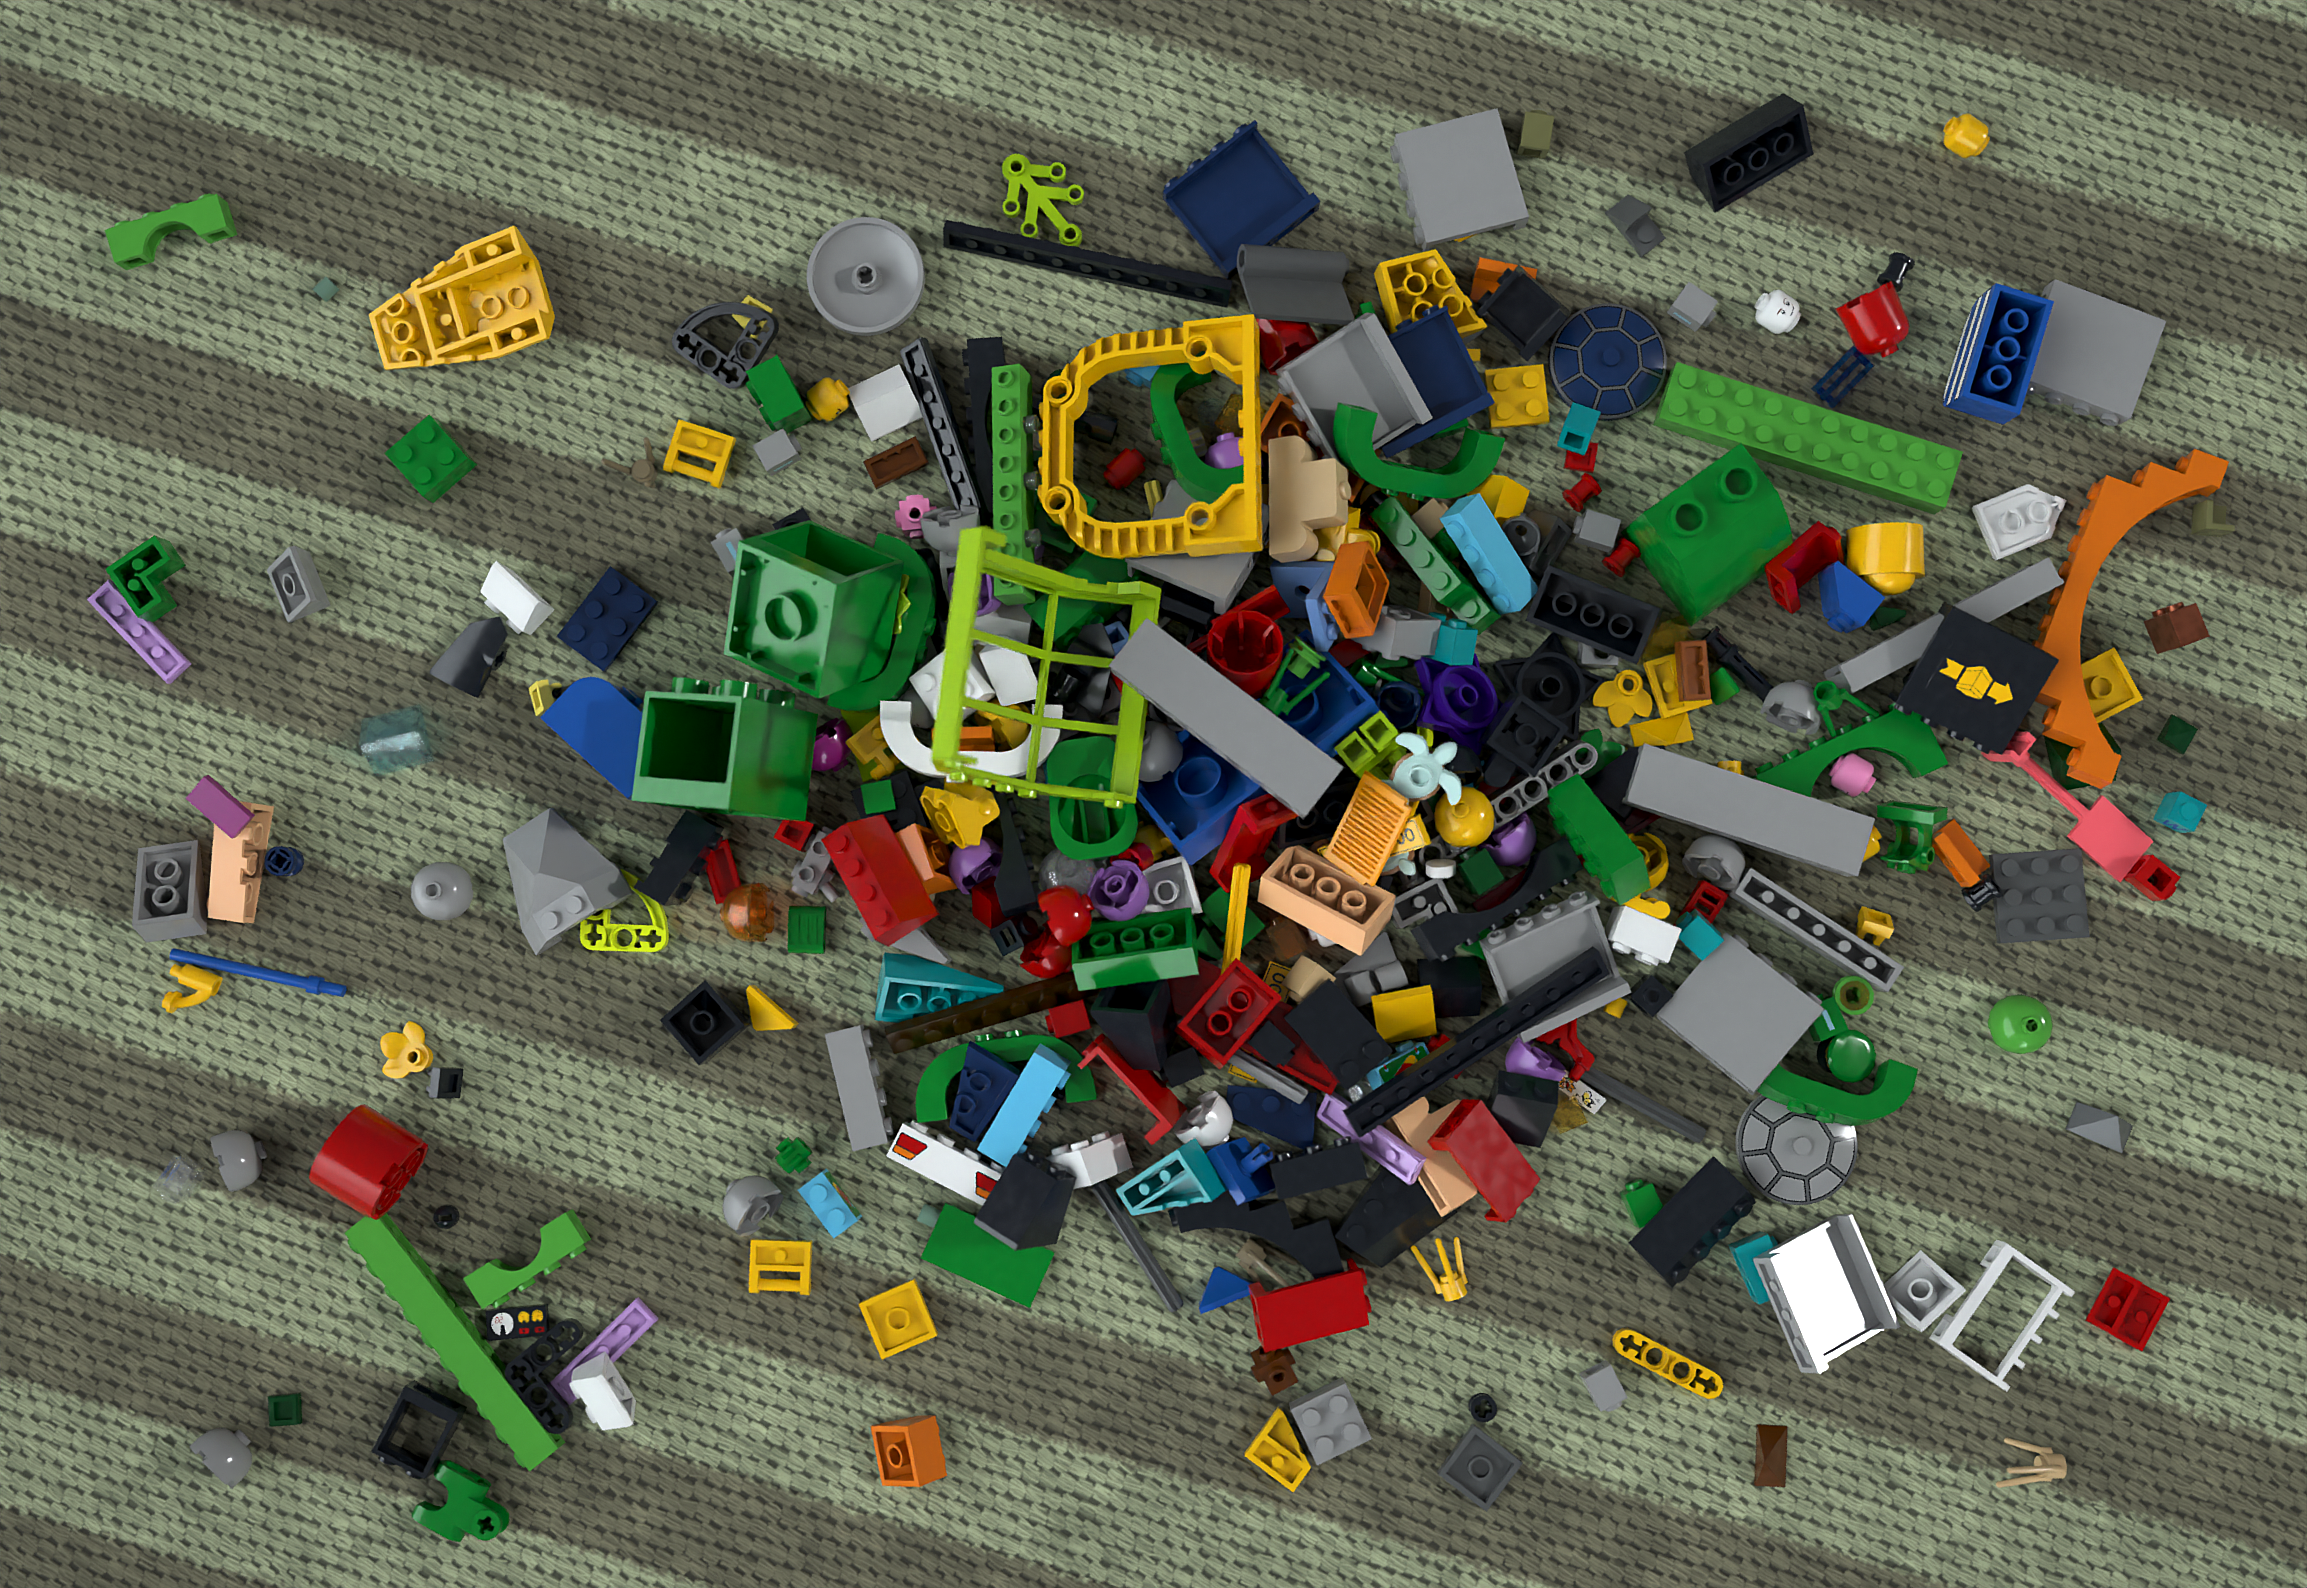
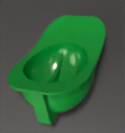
(1082, 826)

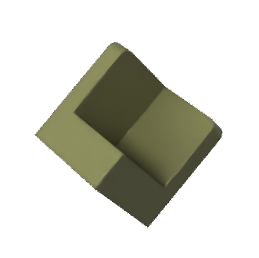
(2210, 520)

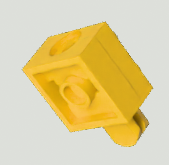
(1332, 537)

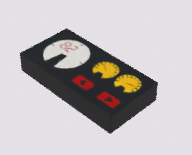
(517, 1322)

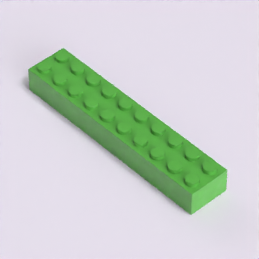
(1808, 438)

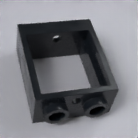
(432, 1402)

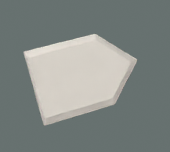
(2018, 519)

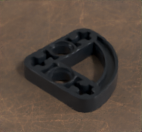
(735, 358)

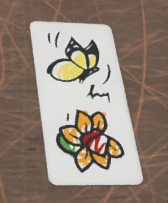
(1586, 1096)

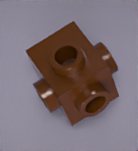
(1274, 1368)

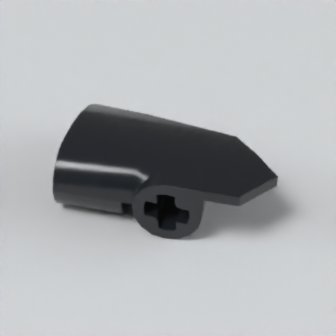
(473, 656)
(1086, 683)
(1613, 781)

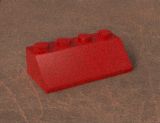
(880, 878)

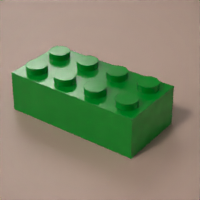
(1598, 840)
(1136, 950)

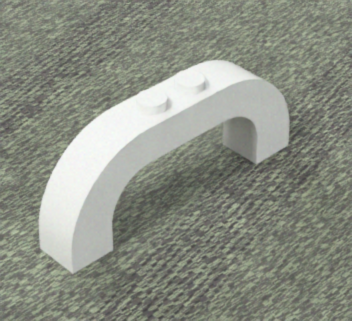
(899, 735)

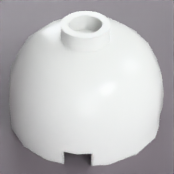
(1207, 1122)

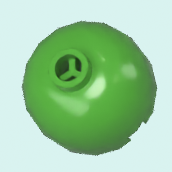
(2020, 1024)

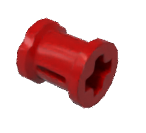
(1582, 492)
(1621, 557)

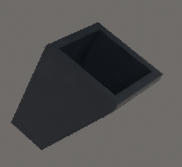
(1138, 1021)
(1028, 1202)

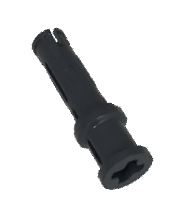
(1728, 655)

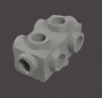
(815, 871)

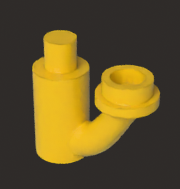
(204, 982)

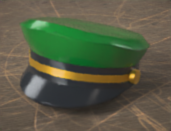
(1847, 1056)

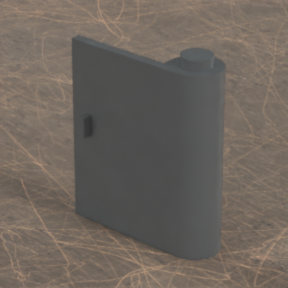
(1295, 284)

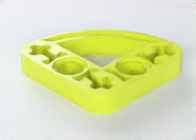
(610, 931)

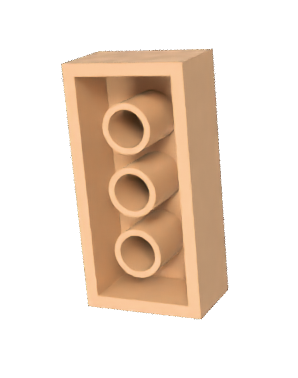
(1325, 899)

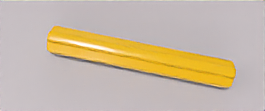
(1236, 914)

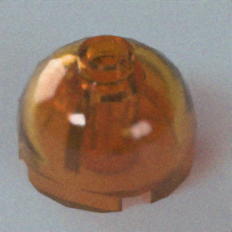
(747, 913)

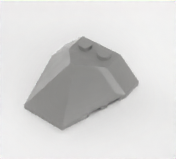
(558, 878)

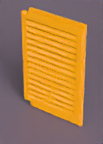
(1368, 830)

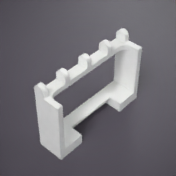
(1995, 1262)

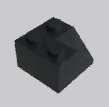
(705, 1022)

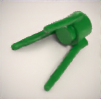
(1369, 674)
(1275, 698)
(1831, 698)

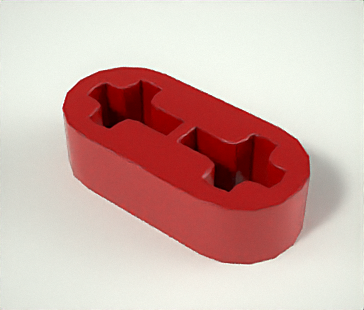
(1137, 853)

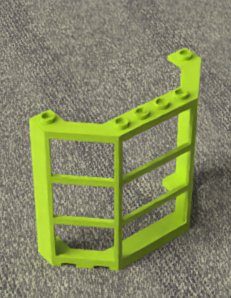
(977, 557)

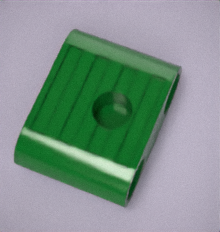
(807, 929)

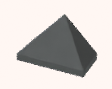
(2099, 1126)

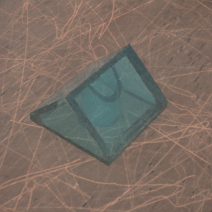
(395, 740)

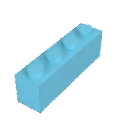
(1489, 554)
(1024, 1104)

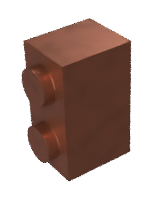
(2176, 627)

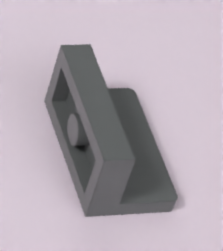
(1553, 539)

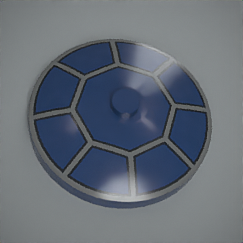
(1608, 360)

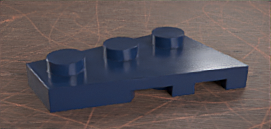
(981, 1090)
(1274, 1113)

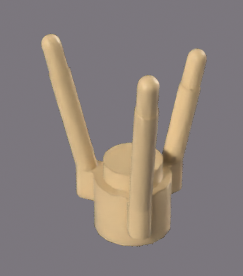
(2045, 1466)

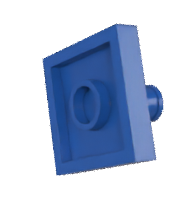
(1243, 1169)

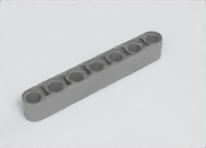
(1520, 800)

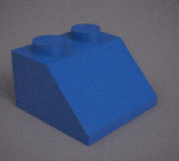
(1846, 598)

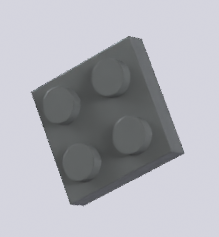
(1479, 1467)

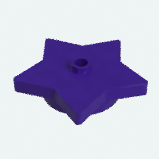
(1456, 700)

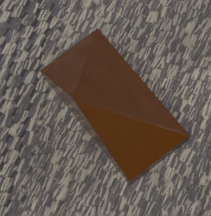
(1771, 1455)

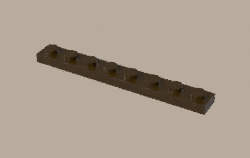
(985, 1012)

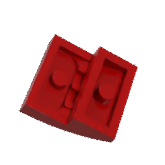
(2127, 1309)

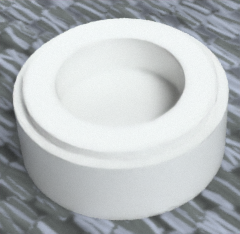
(1440, 868)

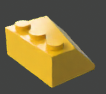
(1419, 282)

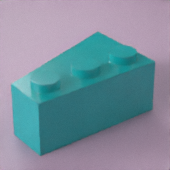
(1175, 1180)

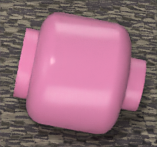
(1852, 775)

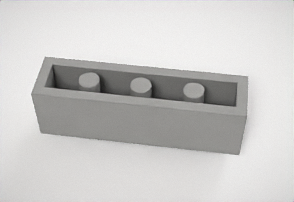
(858, 1087)

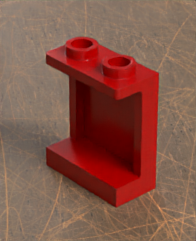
(1801, 562)

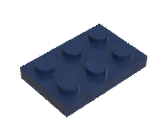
(607, 619)

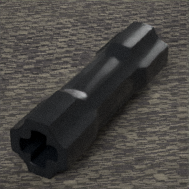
(1094, 425)

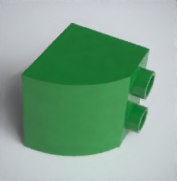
(1712, 534)

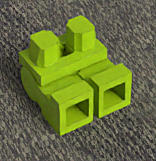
(1375, 751)

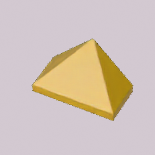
(1662, 732)
(766, 1013)

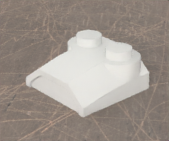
(1171, 887)

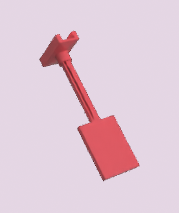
(2100, 831)

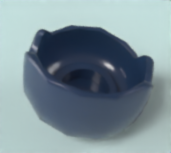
(1399, 703)

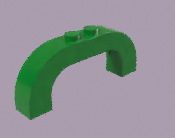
(1468, 469)
(1193, 475)
(909, 645)
(935, 1081)
(1890, 1091)

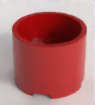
(368, 1161)

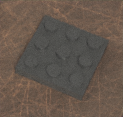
(2040, 896)

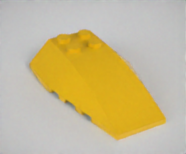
(469, 308)

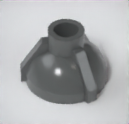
(1522, 541)

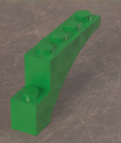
(1433, 566)

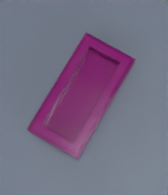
(220, 806)

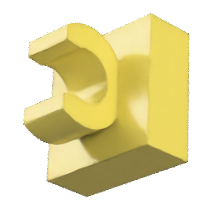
(542, 695)

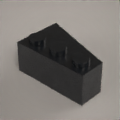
(682, 859)
(1317, 1167)

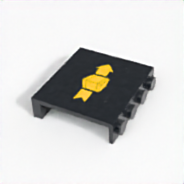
(1975, 680)

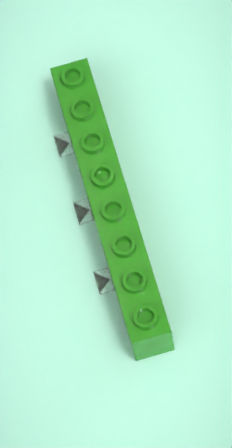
(1013, 473)

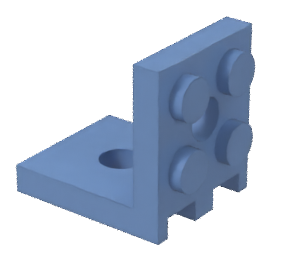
(1314, 576)

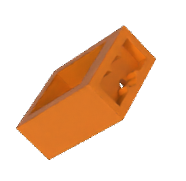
(1356, 609)

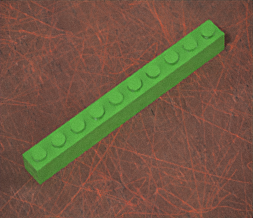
(452, 1336)

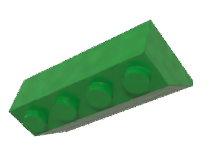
(1075, 613)

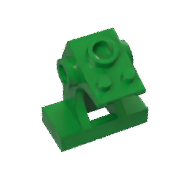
(1902, 853)

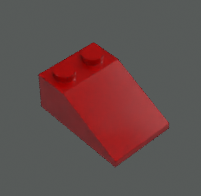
(1228, 1013)

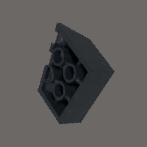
(1388, 1218)

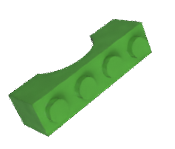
(136, 241)
(558, 1239)

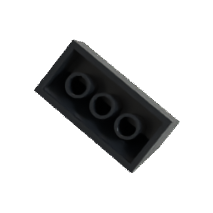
(1750, 151)
(1594, 614)
(1692, 1222)

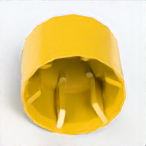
(1887, 555)

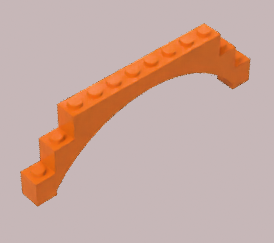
(2109, 515)

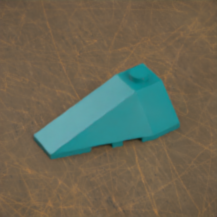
(919, 987)

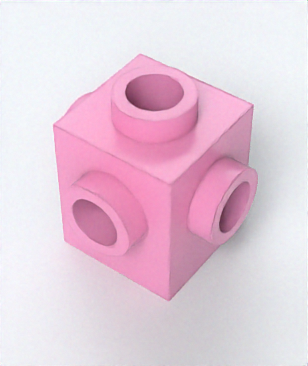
(910, 526)

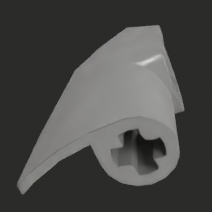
(1371, 973)

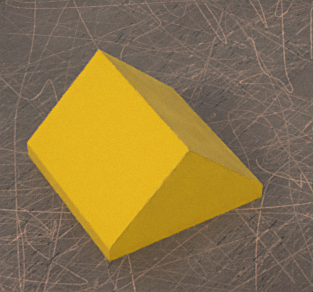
(1502, 496)

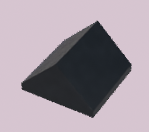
(1454, 985)

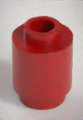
(1124, 468)

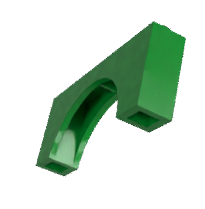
(1890, 733)

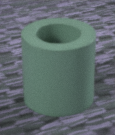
(326, 289)
(929, 1215)

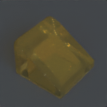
(1569, 1114)

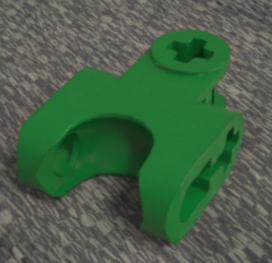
(466, 1506)

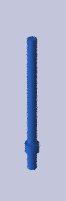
(312, 984)

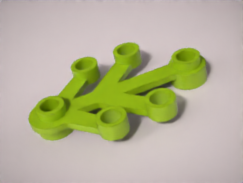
(1039, 196)

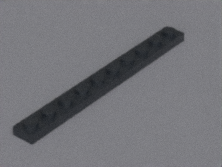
(1086, 263)
(1476, 1042)

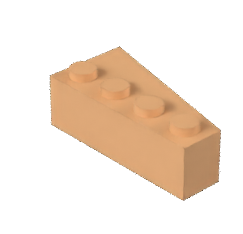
(239, 868)

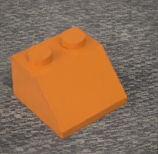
(928, 857)
(909, 1451)

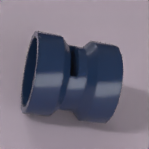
(291, 862)

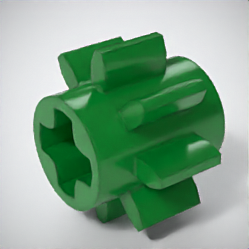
(793, 1155)

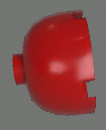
(1067, 912)
(1046, 956)

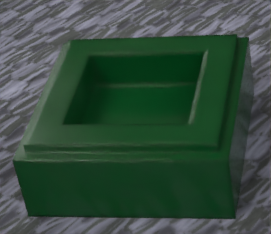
(285, 1409)

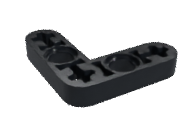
(534, 1369)

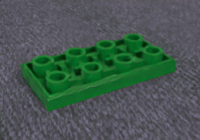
(984, 1259)

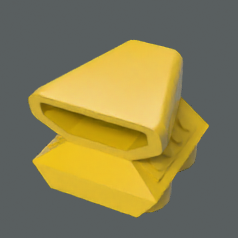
(959, 812)

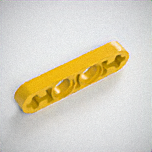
(1667, 1363)

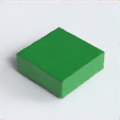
(878, 797)

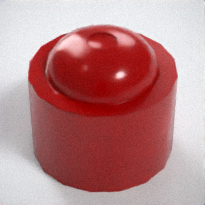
(1246, 650)

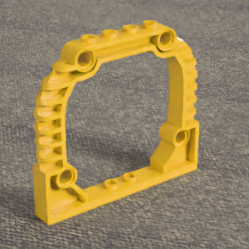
(1234, 518)

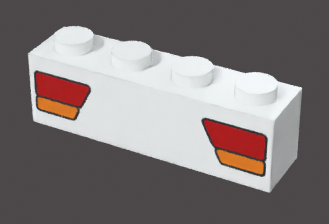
(945, 1163)

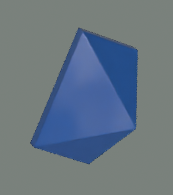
(1223, 1289)

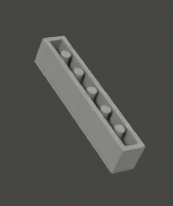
(1815, 930)

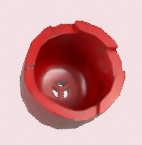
(1875, 321)
(1283, 341)

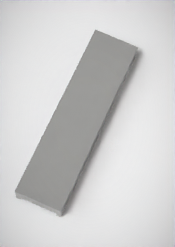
(1912, 642)
(1225, 718)
(1748, 811)

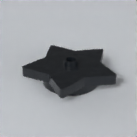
(1554, 669)

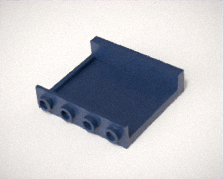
(1238, 198)
(1440, 373)

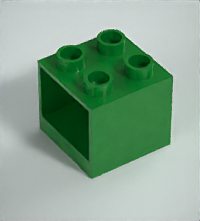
(812, 607)
(725, 750)

